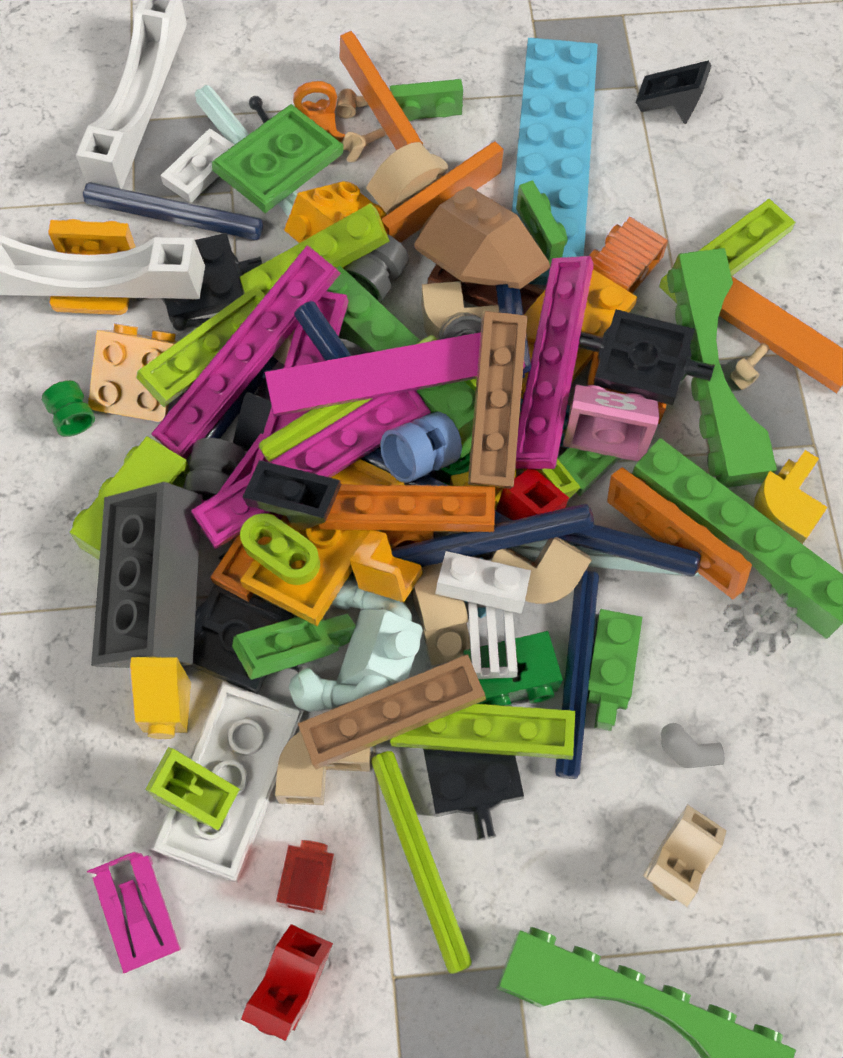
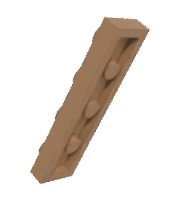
(497, 400)
(391, 711)

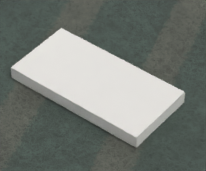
(244, 748)

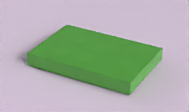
(277, 158)

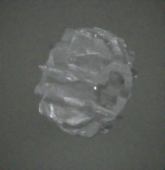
(774, 615)

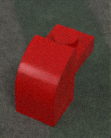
(288, 983)

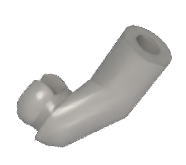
(687, 751)

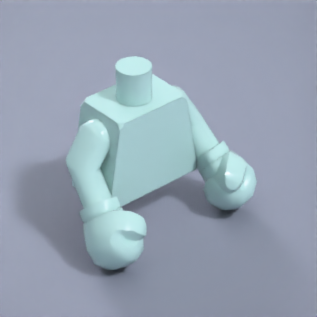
(376, 656)

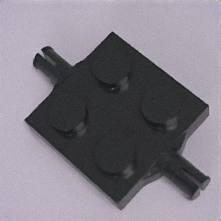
(220, 280)
(644, 357)
(216, 626)
(472, 784)

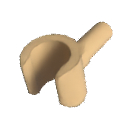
(348, 102)
(355, 143)
(744, 373)

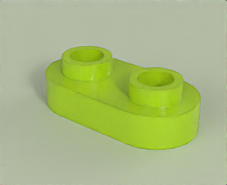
(282, 550)

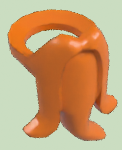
(323, 110)

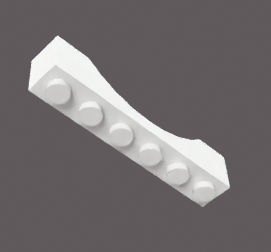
(115, 137)
(154, 270)

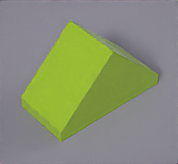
(191, 789)

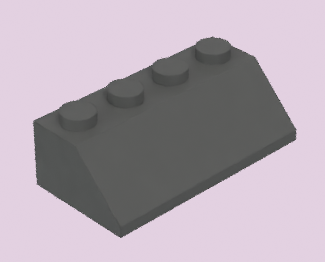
(147, 576)

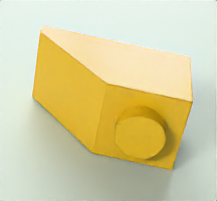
(160, 696)

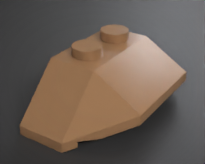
(481, 242)

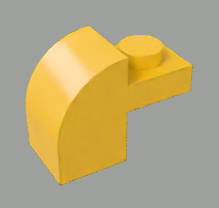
(787, 504)

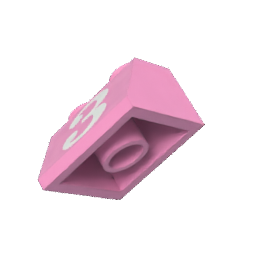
(611, 422)

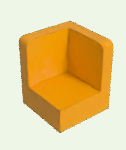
(380, 571)

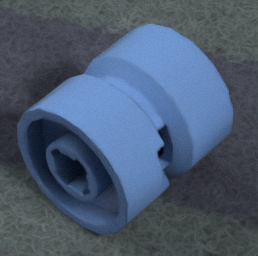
(421, 446)

